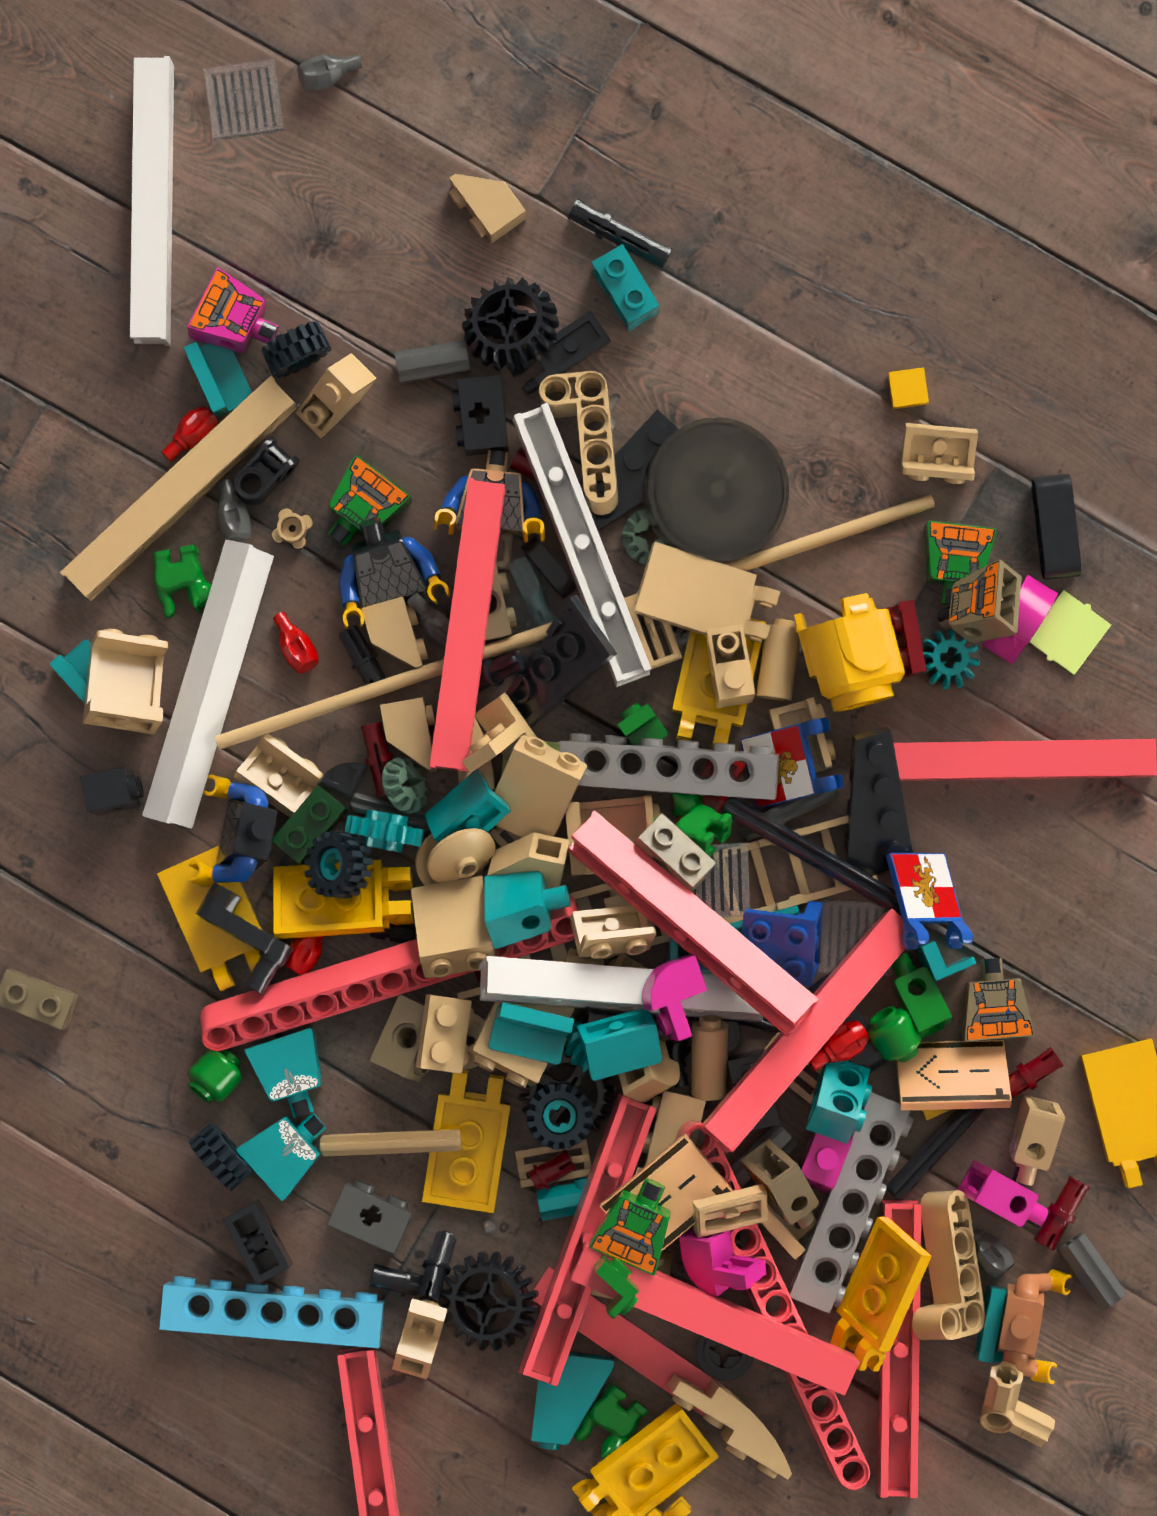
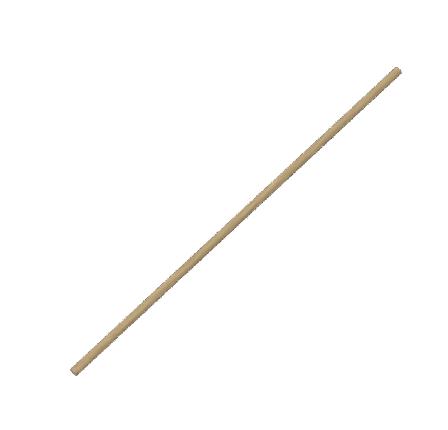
(539, 633)

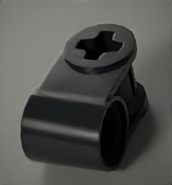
(265, 470)

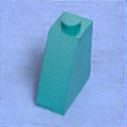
(564, 1406)

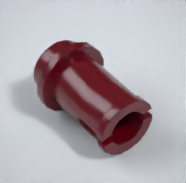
(551, 1170)

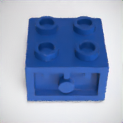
(788, 939)

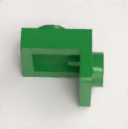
(641, 723)
(616, 1275)

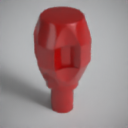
(190, 431)
(295, 645)
(305, 954)
(843, 1045)

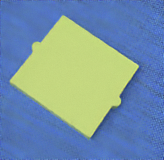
(1069, 632)

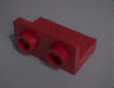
(908, 637)

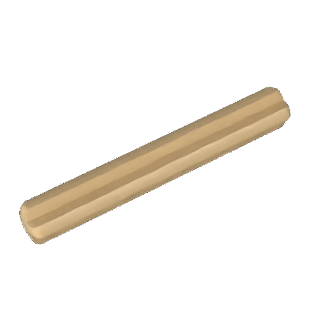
(391, 1142)

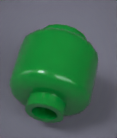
(894, 1034)
(214, 1075)

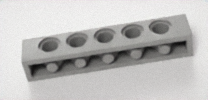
(760, 784)
(829, 1293)

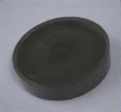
(716, 489)

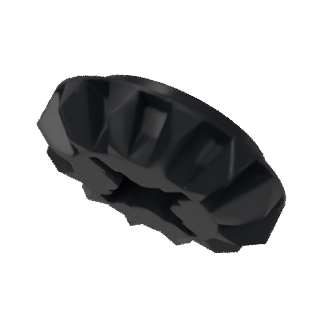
(710, 1361)

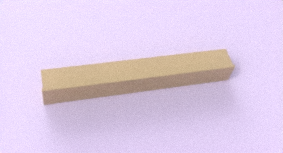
(179, 489)

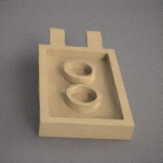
(700, 593)

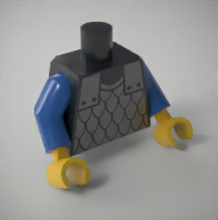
(385, 569)
(244, 836)

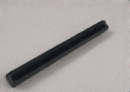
(811, 853)

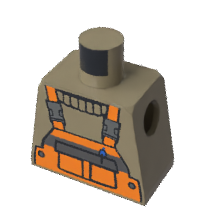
(984, 604)
(995, 1006)
(788, 1192)

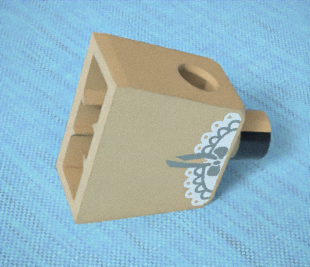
(1039, 1123)

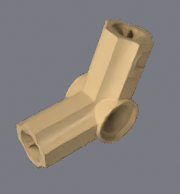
(1004, 1411)

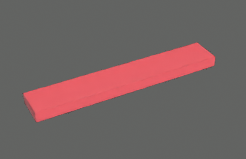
(631, 1344)

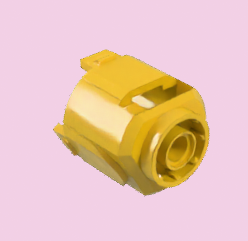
(853, 655)

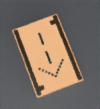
(955, 1076)
(685, 1177)

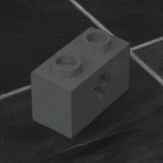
(381, 1233)

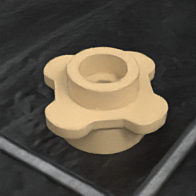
(288, 519)

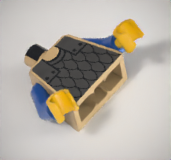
(521, 506)

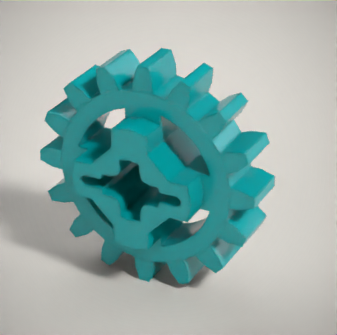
(384, 830)

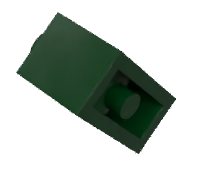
(315, 815)

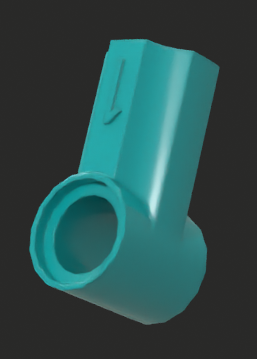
(560, 1199)

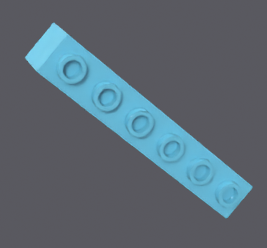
(179, 1315)

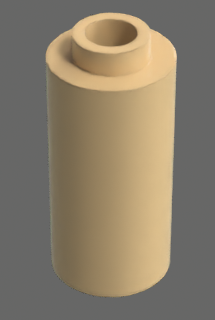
(779, 662)
(709, 1058)

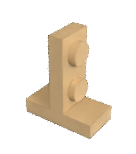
(503, 729)

